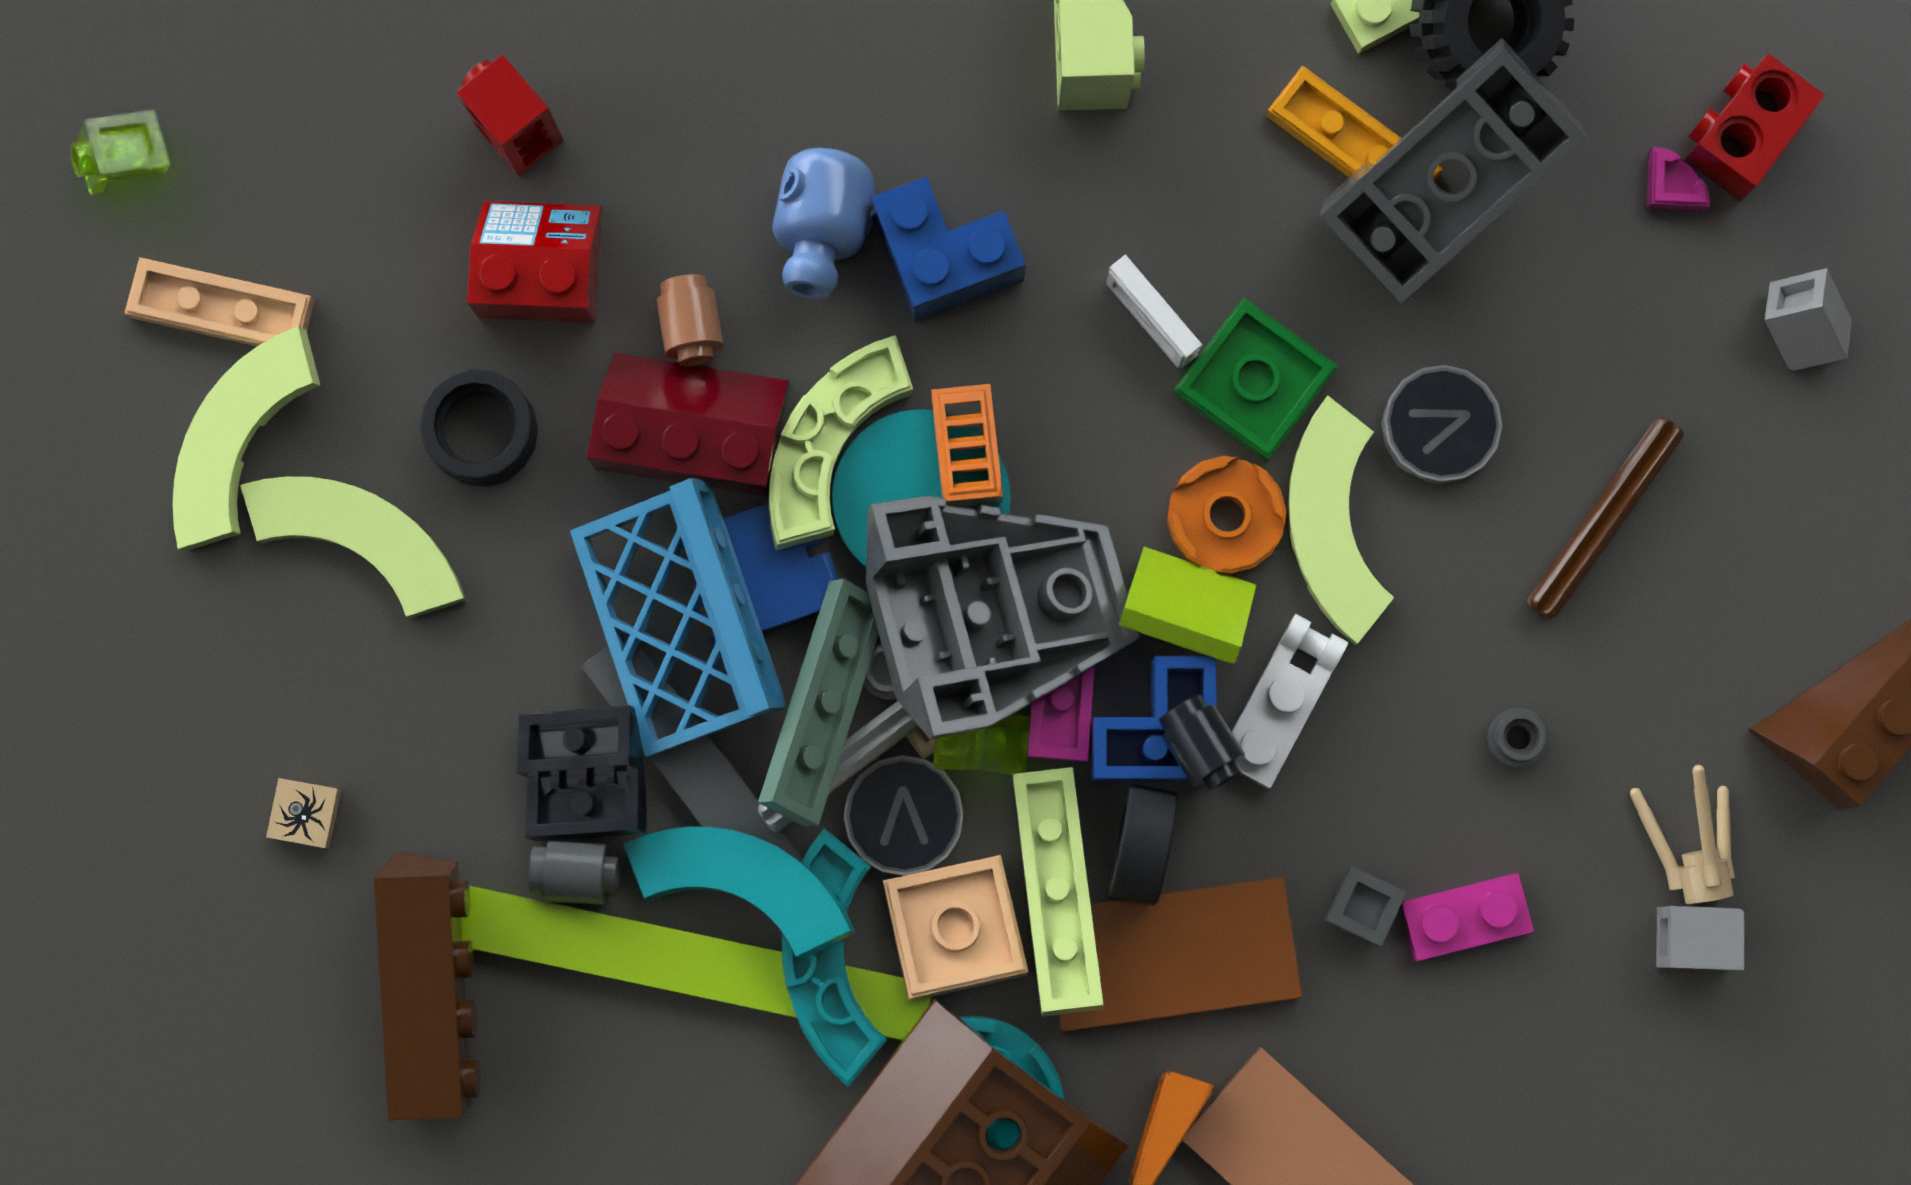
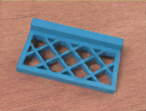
(725, 601)

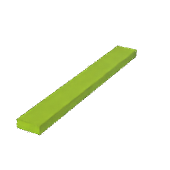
(665, 958)

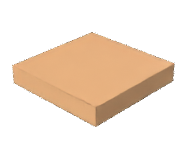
(955, 928)

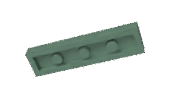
(822, 705)

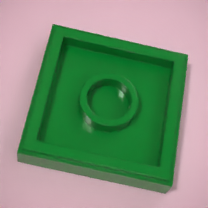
(1255, 379)

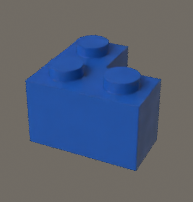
(941, 265)
(1133, 746)

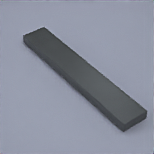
(694, 770)

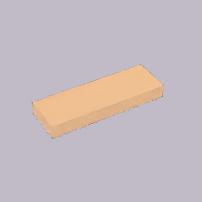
(214, 304)

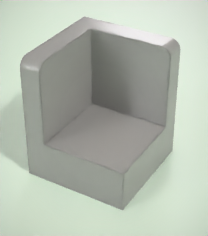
(1808, 320)
(1700, 938)

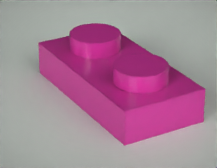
(1063, 721)
(1466, 917)

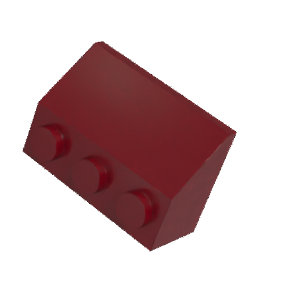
(688, 424)

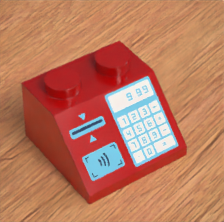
(535, 262)

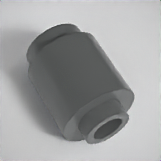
(573, 872)

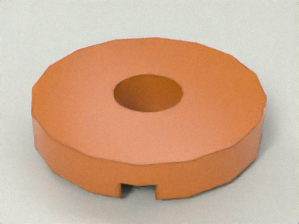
(1233, 481)

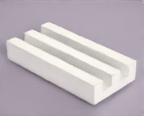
(1153, 312)

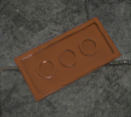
(1192, 953)

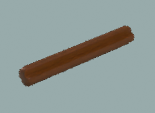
(1605, 518)

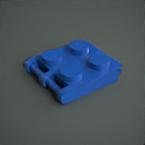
(783, 582)

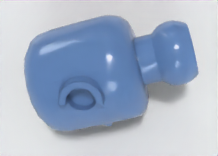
(821, 217)

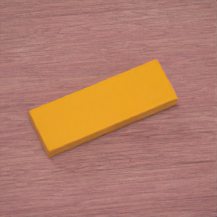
(1331, 124)

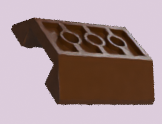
(931, 1112)

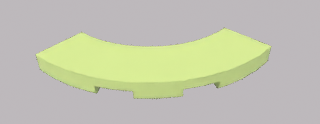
(222, 428)
(819, 431)
(363, 524)
(1322, 524)

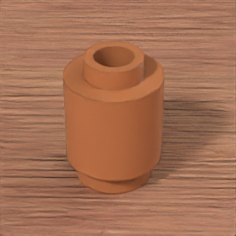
(689, 320)

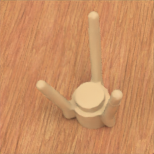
(1706, 871)

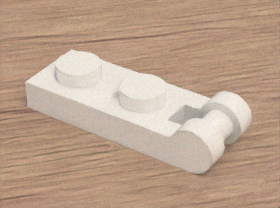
(1283, 700)

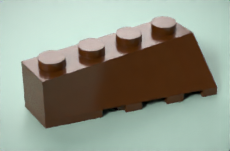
(1850, 724)
(424, 988)

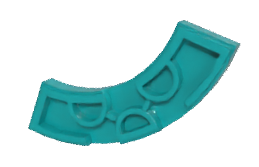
(746, 868)
(820, 982)

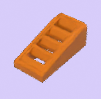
(971, 492)
(1171, 1115)

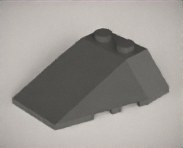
(988, 607)

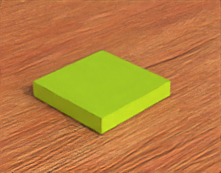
(1188, 605)

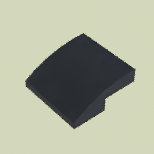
(582, 773)

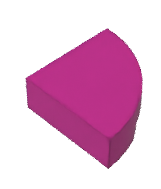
(1674, 183)

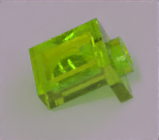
(118, 149)
(990, 751)

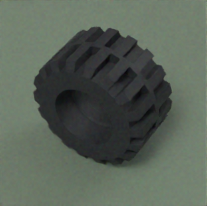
(1451, 51)

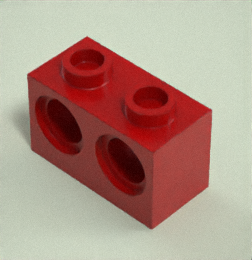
(509, 113)
(1758, 131)

